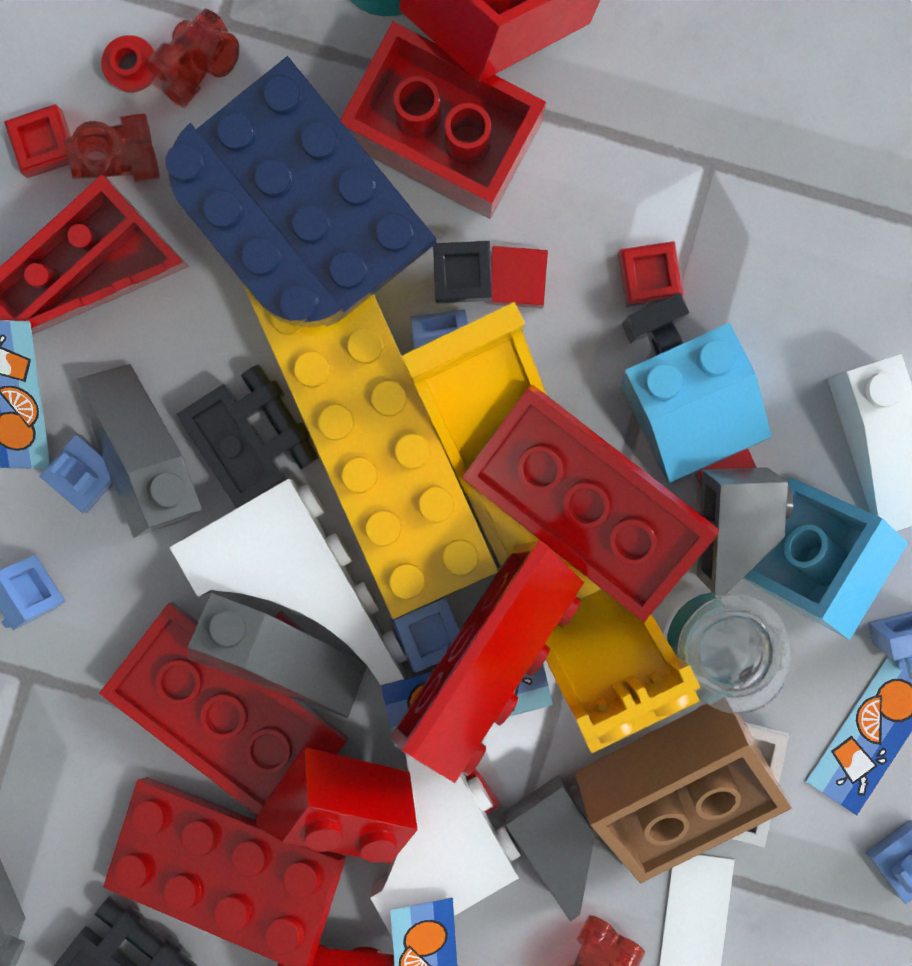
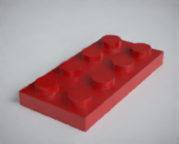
(590, 503)
(215, 721)
(223, 874)

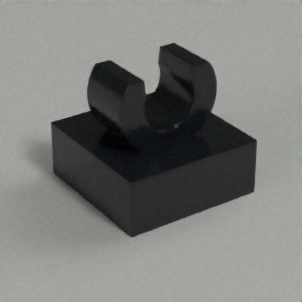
(462, 272)
(658, 323)

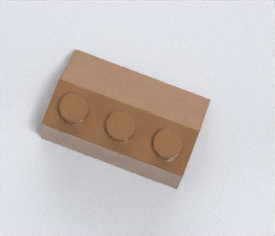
(680, 791)

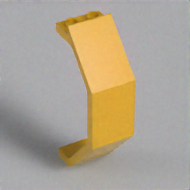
(605, 660)

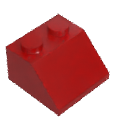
(342, 807)

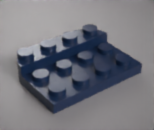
(294, 201)

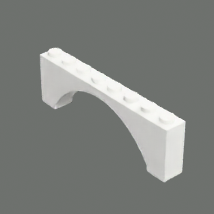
(284, 555)

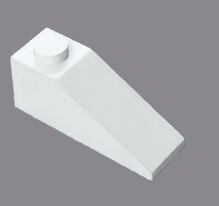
(877, 423)

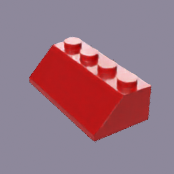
(488, 660)

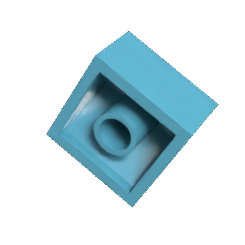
(697, 403)
(829, 560)

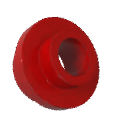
(133, 79)

